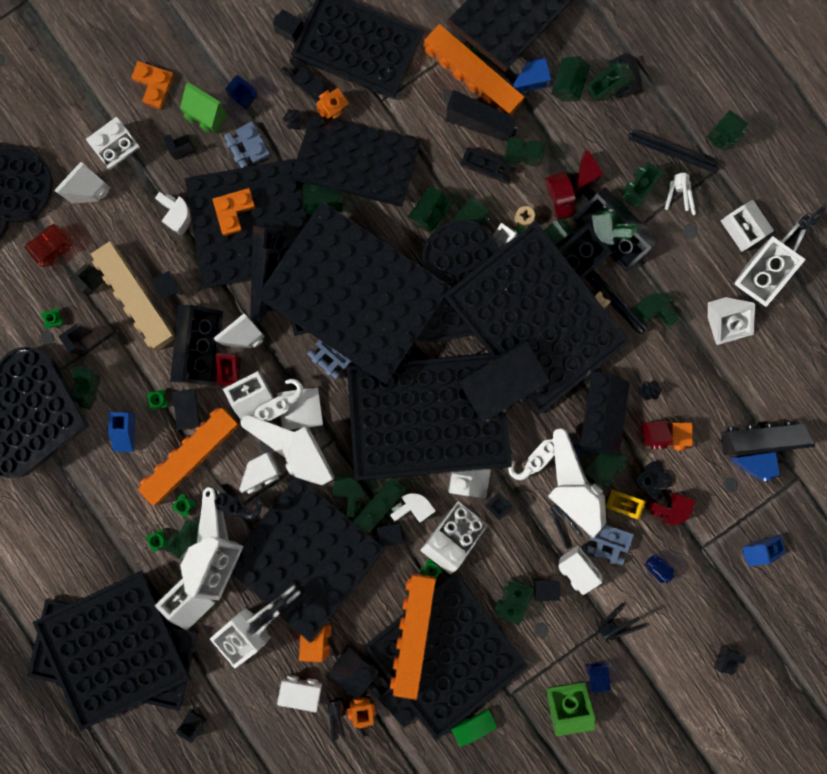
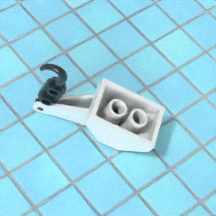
(775, 262)
(213, 558)
(245, 634)

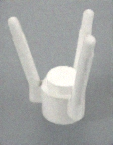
(681, 184)

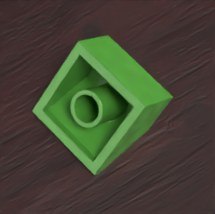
(202, 109)
(570, 709)

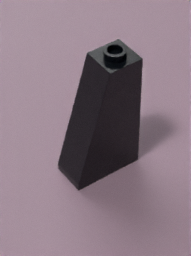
(480, 117)

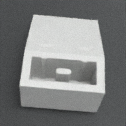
(454, 538)

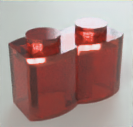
(48, 245)

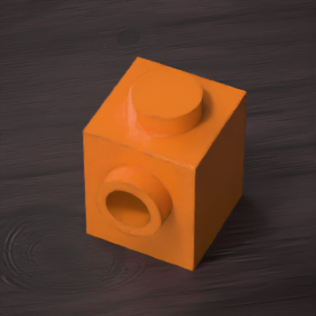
(681, 435)

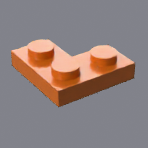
(157, 82)
(228, 207)

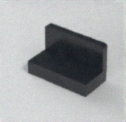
(636, 86)
(72, 339)
(186, 409)

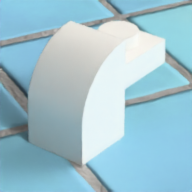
(178, 216)
(416, 503)

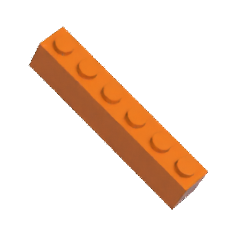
(472, 71)
(188, 456)
(413, 636)

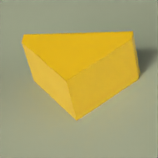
(625, 504)

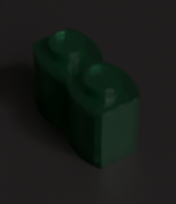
(529, 153)

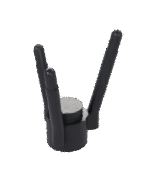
(556, 513)
(611, 632)
(337, 709)

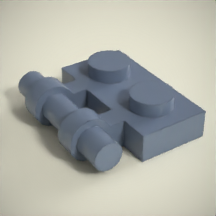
(252, 142)
(317, 358)
(611, 537)

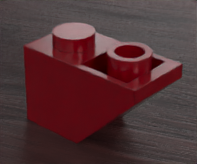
(656, 435)

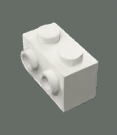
(580, 570)
(299, 693)

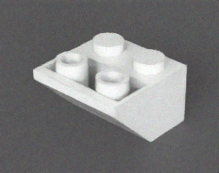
(113, 143)
(747, 225)
(248, 394)
(259, 471)
(183, 608)

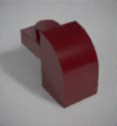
(562, 194)
(676, 512)

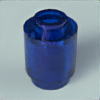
(660, 569)

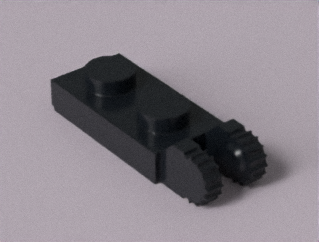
(306, 81)
(486, 165)
(396, 705)

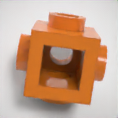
(331, 103)
(364, 718)

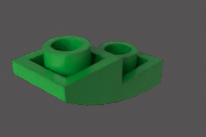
(473, 728)

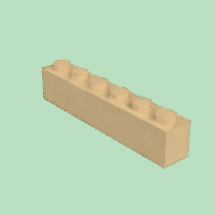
(133, 295)

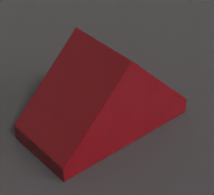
(588, 172)
(228, 368)

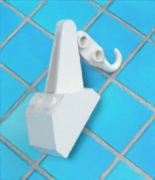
(299, 447)
(574, 493)

